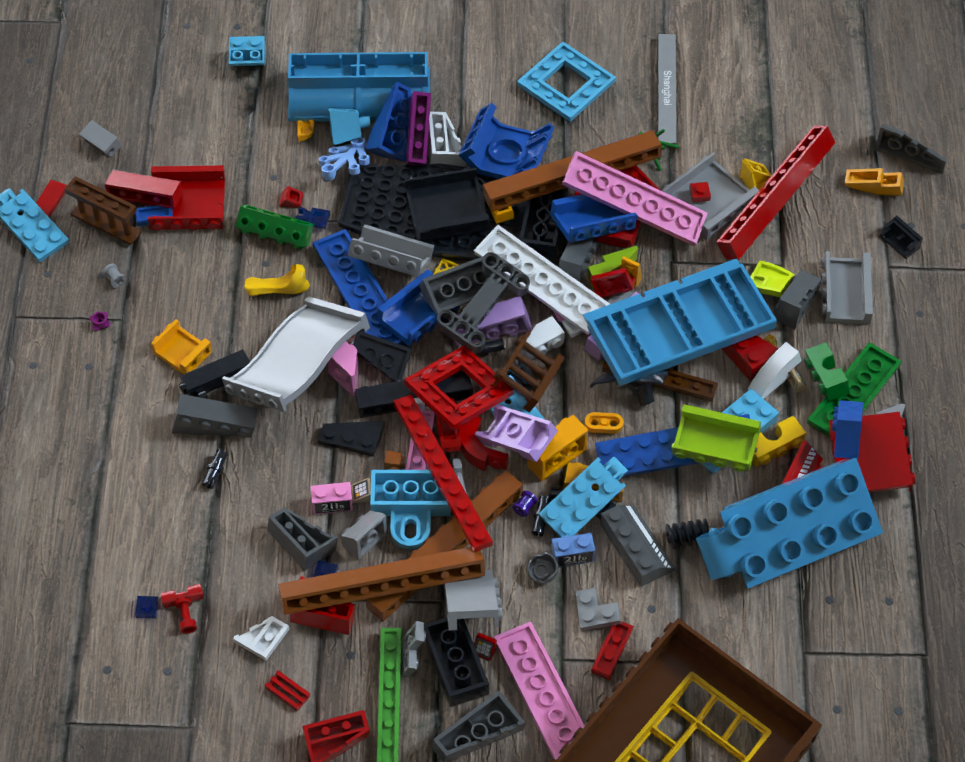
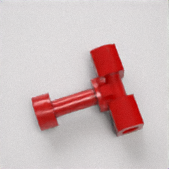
(183, 601)

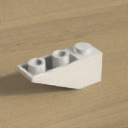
(544, 337)

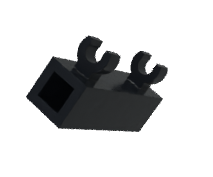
(210, 376)

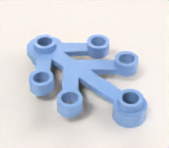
(357, 145)

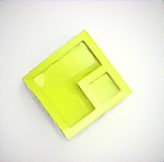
(771, 278)

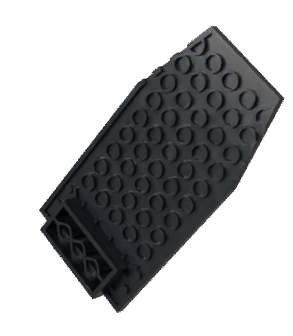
(380, 200)

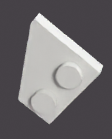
(263, 638)

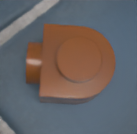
(394, 460)

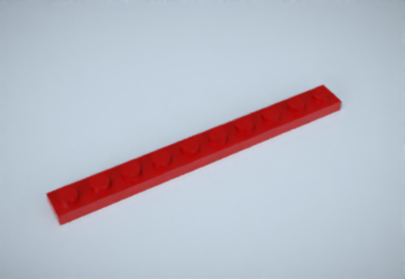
(443, 473)

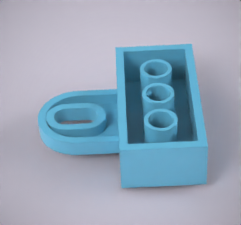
(407, 498)

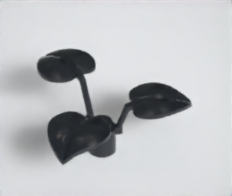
(644, 390)

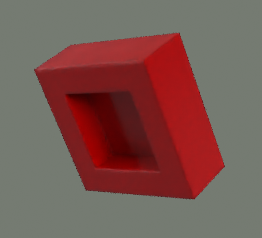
(700, 192)

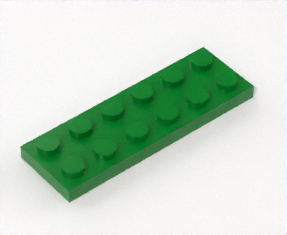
(865, 380)

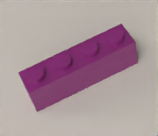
(418, 128)

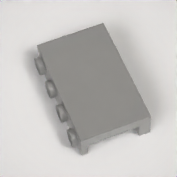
(391, 251)
(847, 289)
(473, 599)

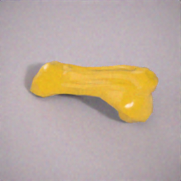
(290, 283)

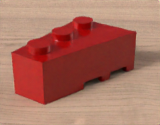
(335, 736)

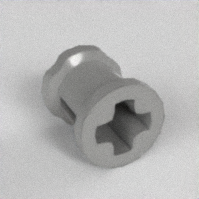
(115, 277)

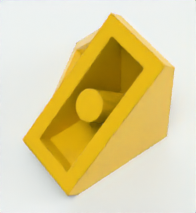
(754, 174)

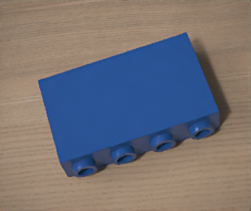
(586, 218)
(408, 313)

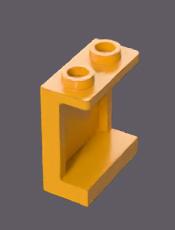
(180, 348)

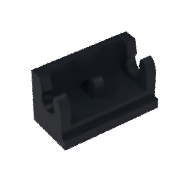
(901, 237)

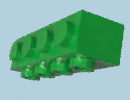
(275, 226)

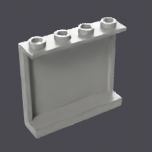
(726, 192)

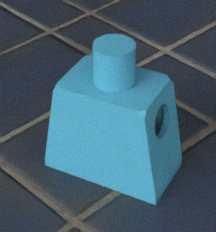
(346, 124)

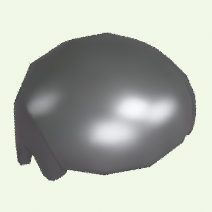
(542, 568)

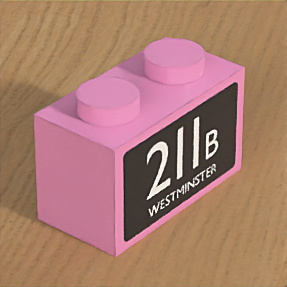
(331, 498)

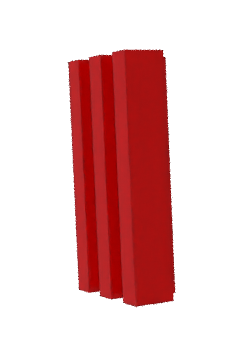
(275, 680)

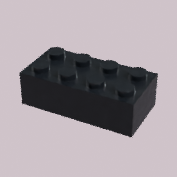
(456, 661)

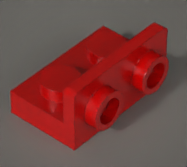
(613, 282)

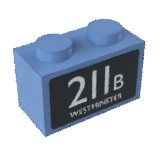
(573, 549)

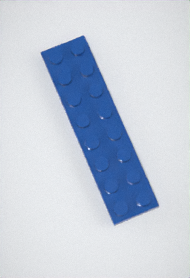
(354, 281)
(644, 451)

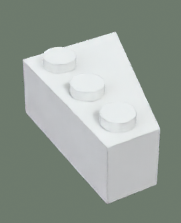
(442, 141)

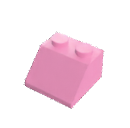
(344, 367)

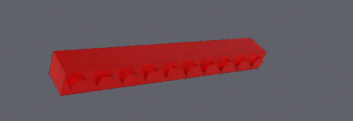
(775, 192)

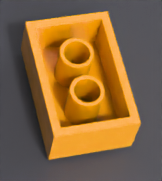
(564, 447)

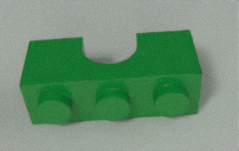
(831, 382)

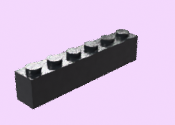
(380, 398)

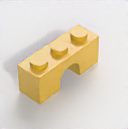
(789, 435)

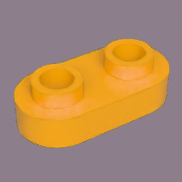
(604, 422)

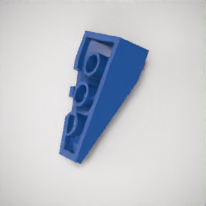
(390, 130)

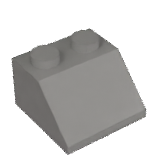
(364, 534)

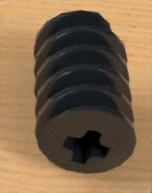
(685, 532)

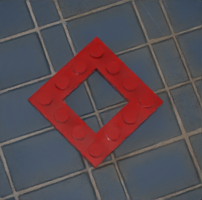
(455, 415)

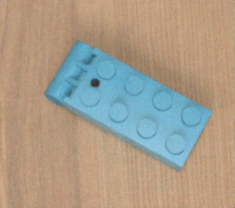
(758, 410)

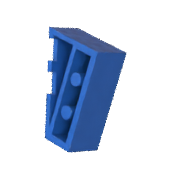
(847, 425)

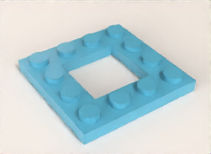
(569, 108)

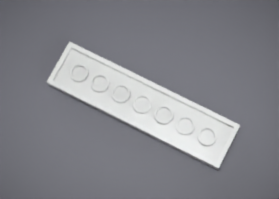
(547, 280)

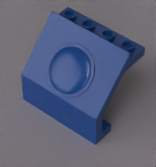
(503, 149)

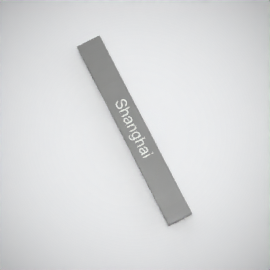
(667, 87)

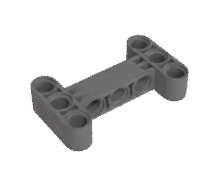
(483, 302)

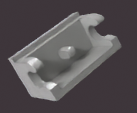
(100, 138)

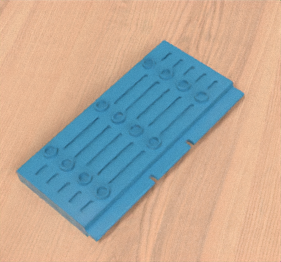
(679, 321)

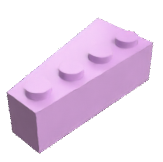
(505, 318)

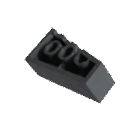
(213, 417)
(480, 727)

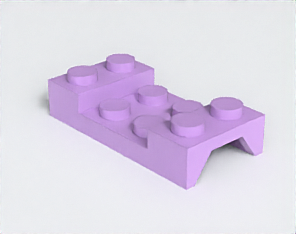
(518, 432)

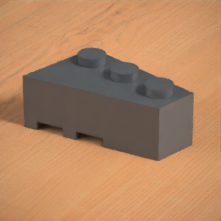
(577, 257)
(797, 299)

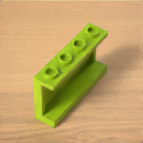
(716, 438)

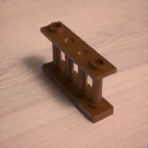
(103, 210)
(545, 375)

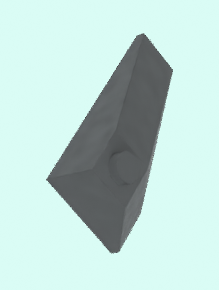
(905, 147)

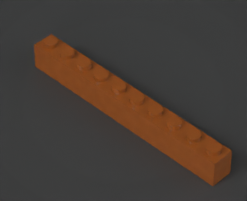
(550, 176)
(488, 504)
(380, 580)

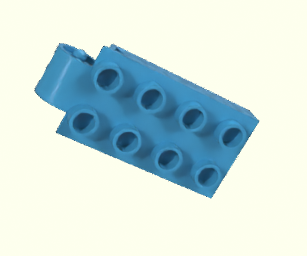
(792, 525)

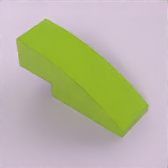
(612, 262)

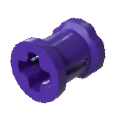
(524, 499)

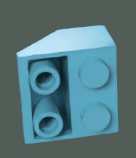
(247, 51)

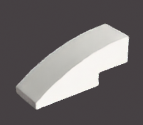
(775, 370)

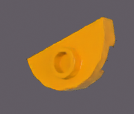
(305, 129)

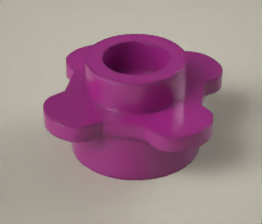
(99, 316)

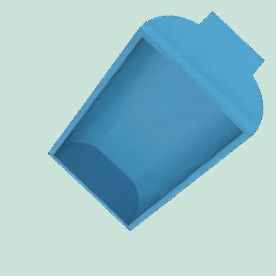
(351, 81)

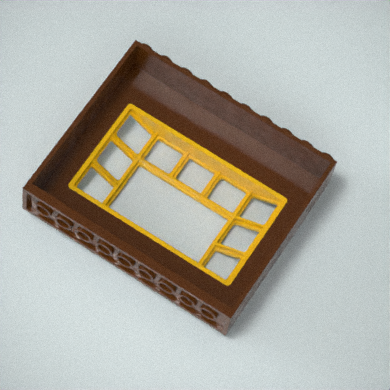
(659, 683)

